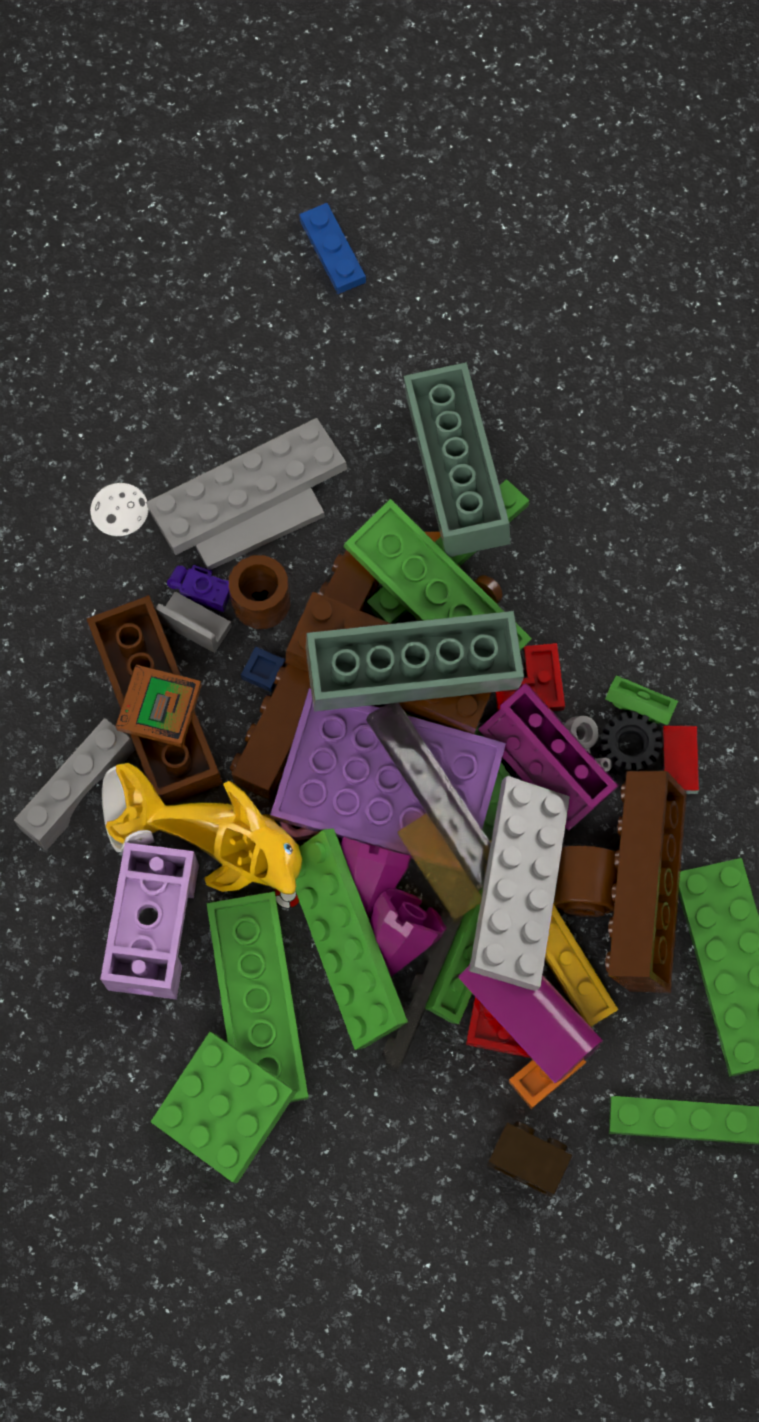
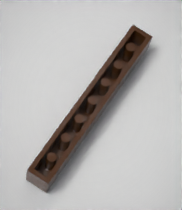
(271, 739)

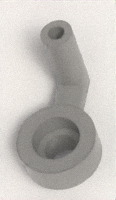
(587, 735)

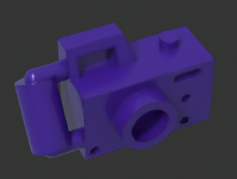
(200, 587)

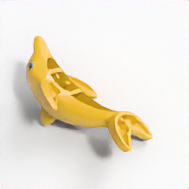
(234, 835)

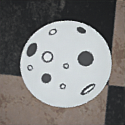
(119, 509)

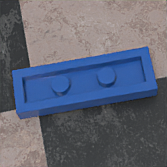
(332, 248)

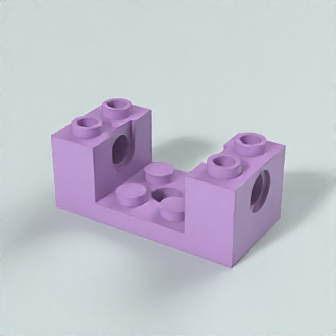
(146, 956)

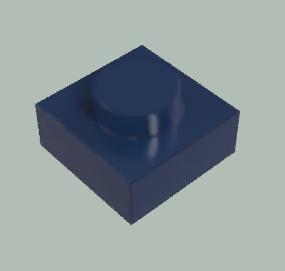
(262, 669)

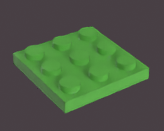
(223, 1107)

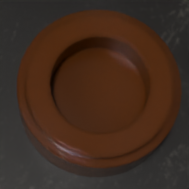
(490, 587)

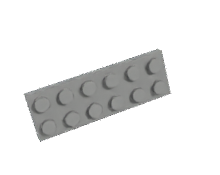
(246, 486)
(520, 884)

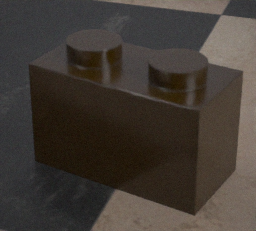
(530, 1159)

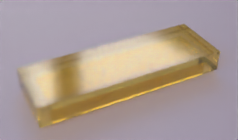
(440, 866)

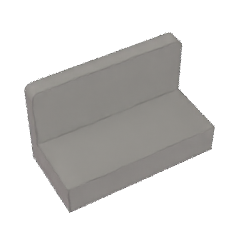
(193, 621)

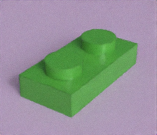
(634, 697)

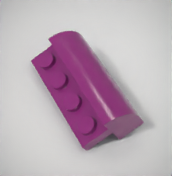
(548, 753)
(538, 1022)

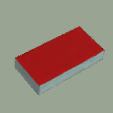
(681, 756)

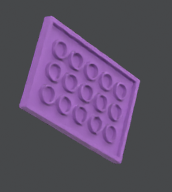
(349, 783)

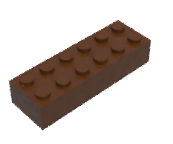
(327, 614)
(135, 637)
(647, 882)

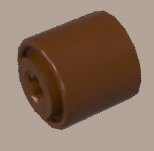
(259, 577)
(586, 881)

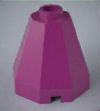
(373, 869)
(403, 928)

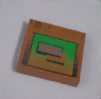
(158, 705)

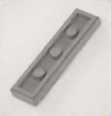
(261, 529)

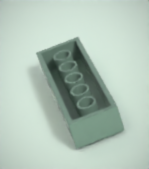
(457, 460)
(413, 661)

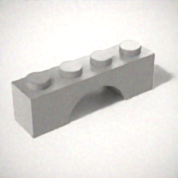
(54, 804)

